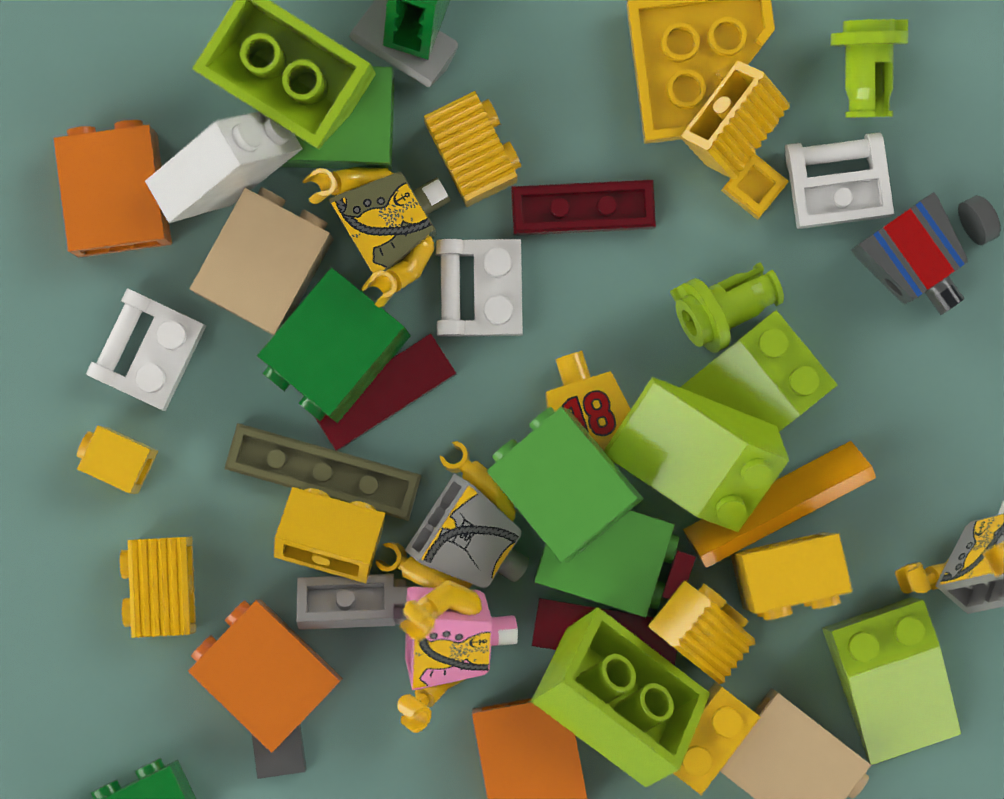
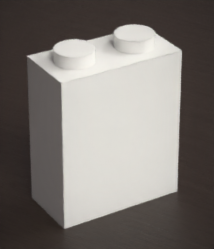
(221, 164)

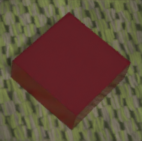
(679, 572)

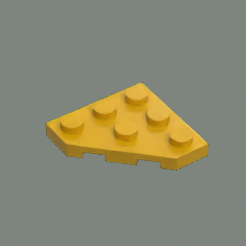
(686, 52)

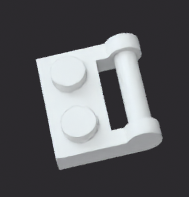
(842, 195)
(495, 287)
(160, 357)

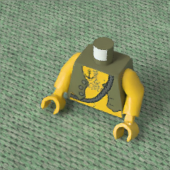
(383, 221)

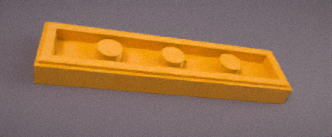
(785, 502)

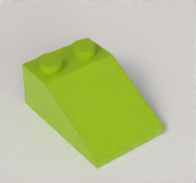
(765, 374)
(699, 453)
(894, 679)

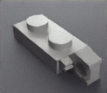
(350, 603)

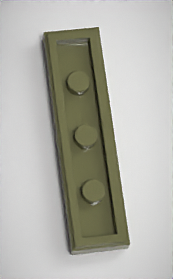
(312, 466)

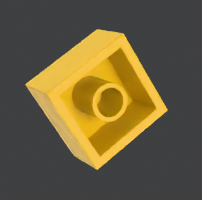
(792, 573)

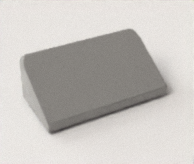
(370, 35)

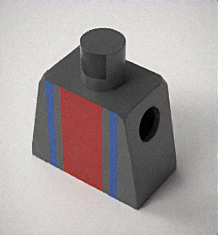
(916, 255)

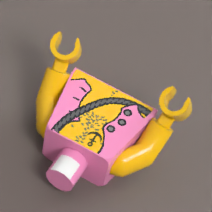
(446, 643)

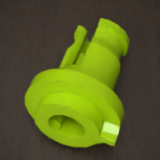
(870, 63)
(714, 310)

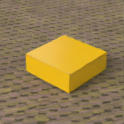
(755, 186)

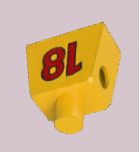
(592, 400)

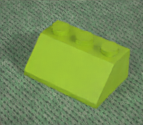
(285, 69)

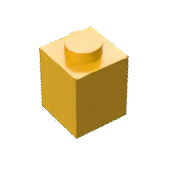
(115, 459)

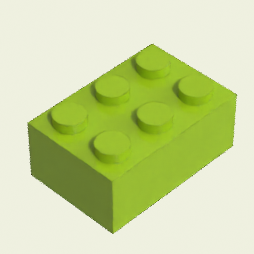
(621, 698)

